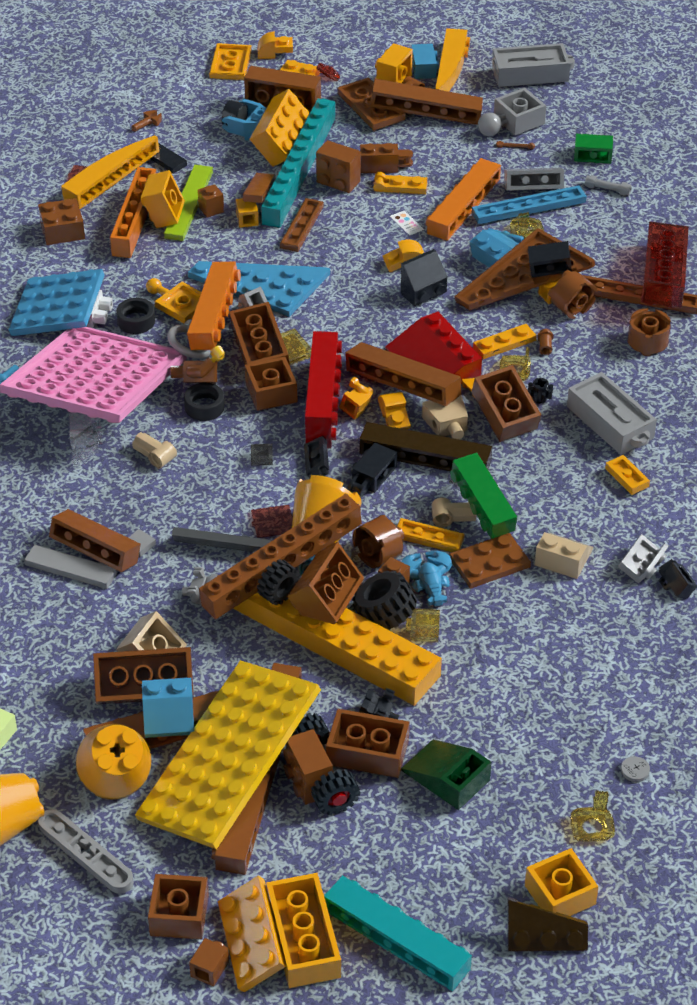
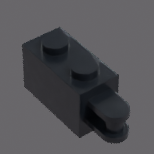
(372, 469)

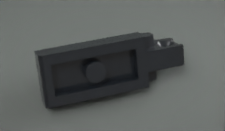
(316, 457)

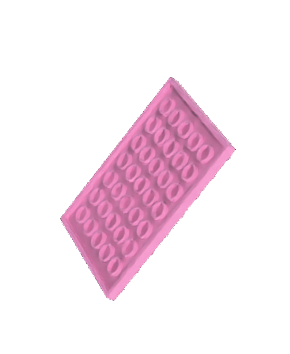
(93, 373)

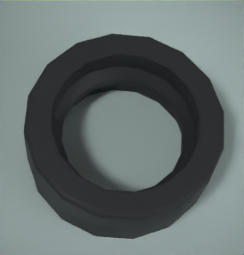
(138, 325)
(204, 412)

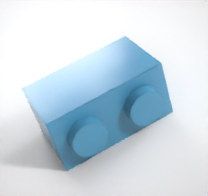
(424, 61)

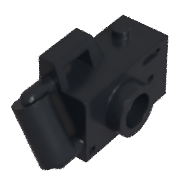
(677, 579)

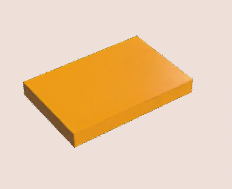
(230, 61)

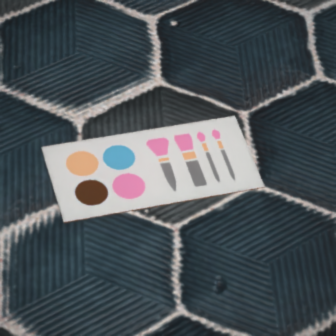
(406, 222)

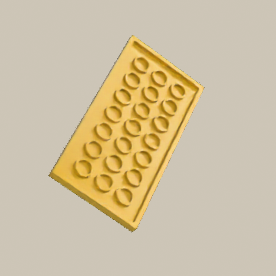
(228, 754)

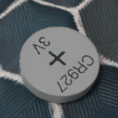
(635, 769)

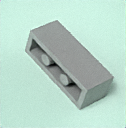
(533, 178)

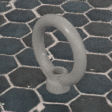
(179, 347)

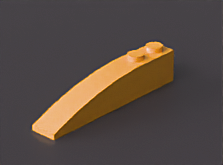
(454, 51)
(108, 171)

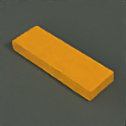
(431, 535)

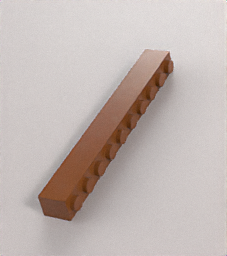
(238, 844)

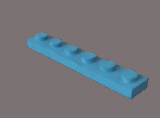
(530, 203)

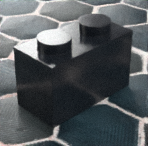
(549, 259)

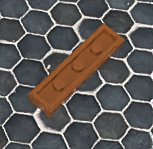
(258, 187)
(301, 225)

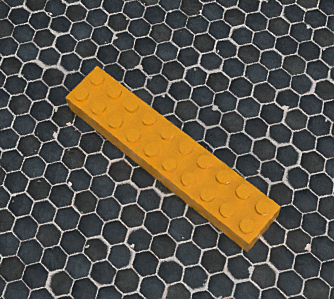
(354, 645)

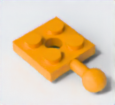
(173, 301)

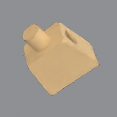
(446, 419)

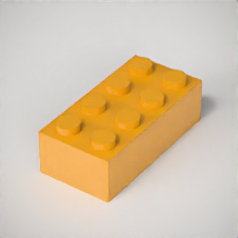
(279, 127)
(304, 930)

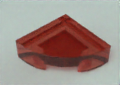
(328, 71)

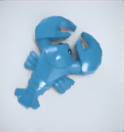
(430, 574)

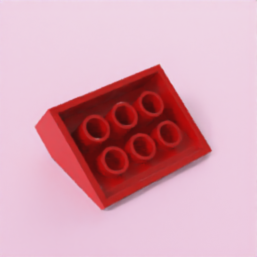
(439, 345)

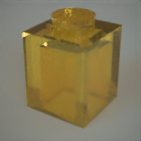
(424, 625)

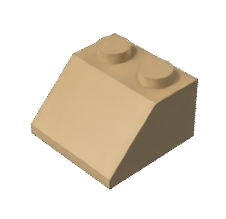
(561, 555)
(151, 633)

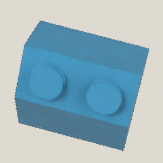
(490, 246)
(167, 707)

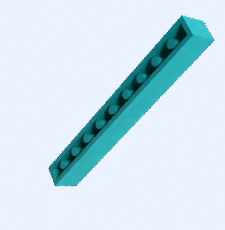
(298, 163)

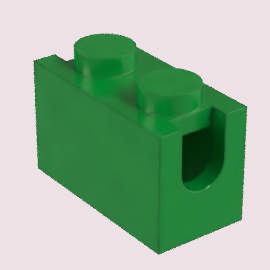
(593, 148)

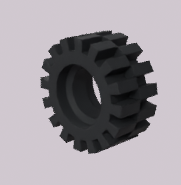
(278, 582)

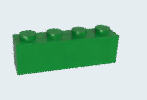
(483, 495)

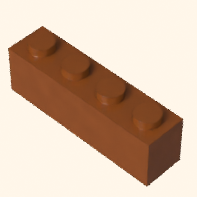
(94, 540)

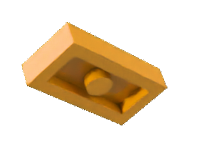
(627, 474)

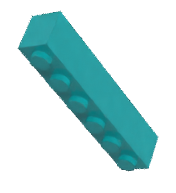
(398, 933)

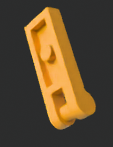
(399, 184)

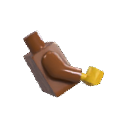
(199, 371)

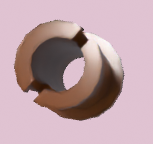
(545, 339)

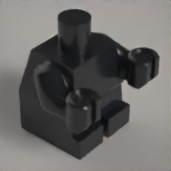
(378, 705)

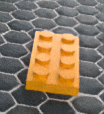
(251, 934)

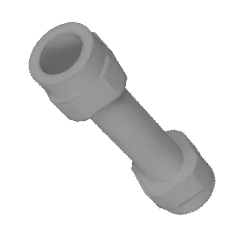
(592, 182)

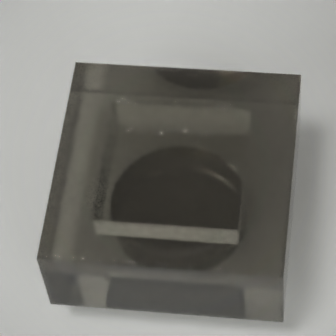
(261, 454)

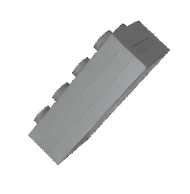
(531, 65)
(611, 413)

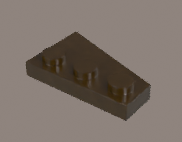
(541, 930)

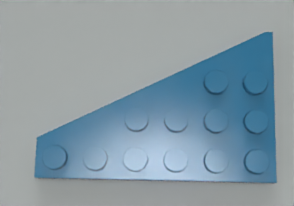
(283, 285)

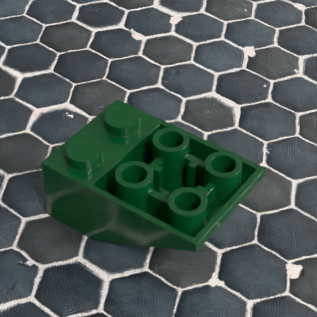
(449, 771)

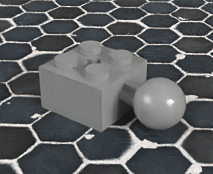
(516, 111)

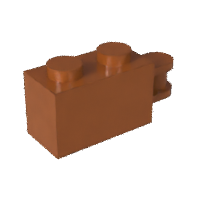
(384, 158)

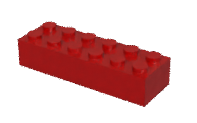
(323, 387)

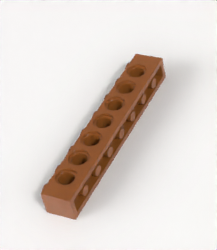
(293, 546)

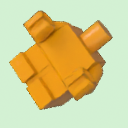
(357, 400)

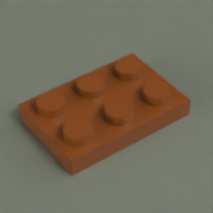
(490, 560)

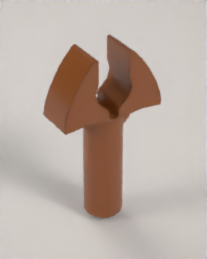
(150, 117)

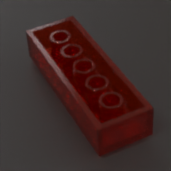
(665, 265)

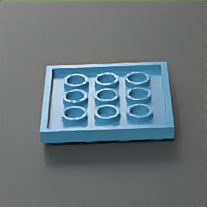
(57, 302)

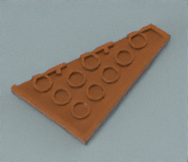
(513, 274)

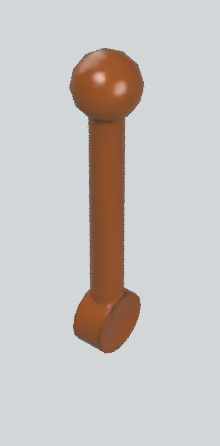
(500, 144)

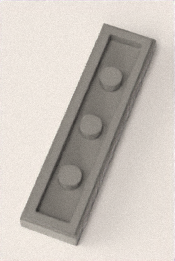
(70, 566)

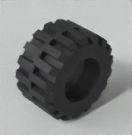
(385, 599)

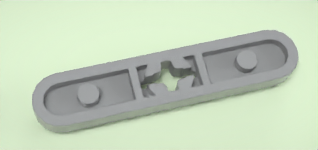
(70, 839)

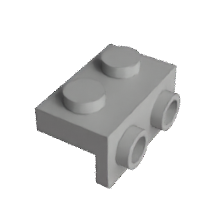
(642, 558)

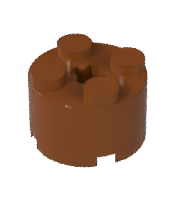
(573, 294)
(649, 331)
(378, 541)

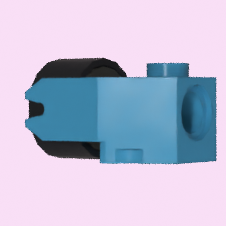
(235, 117)

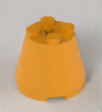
(315, 494)
(111, 775)
(18, 804)

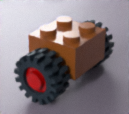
(313, 770)

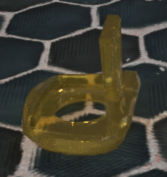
(520, 225)
(523, 361)
(597, 812)

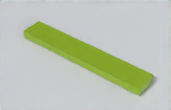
(198, 179)

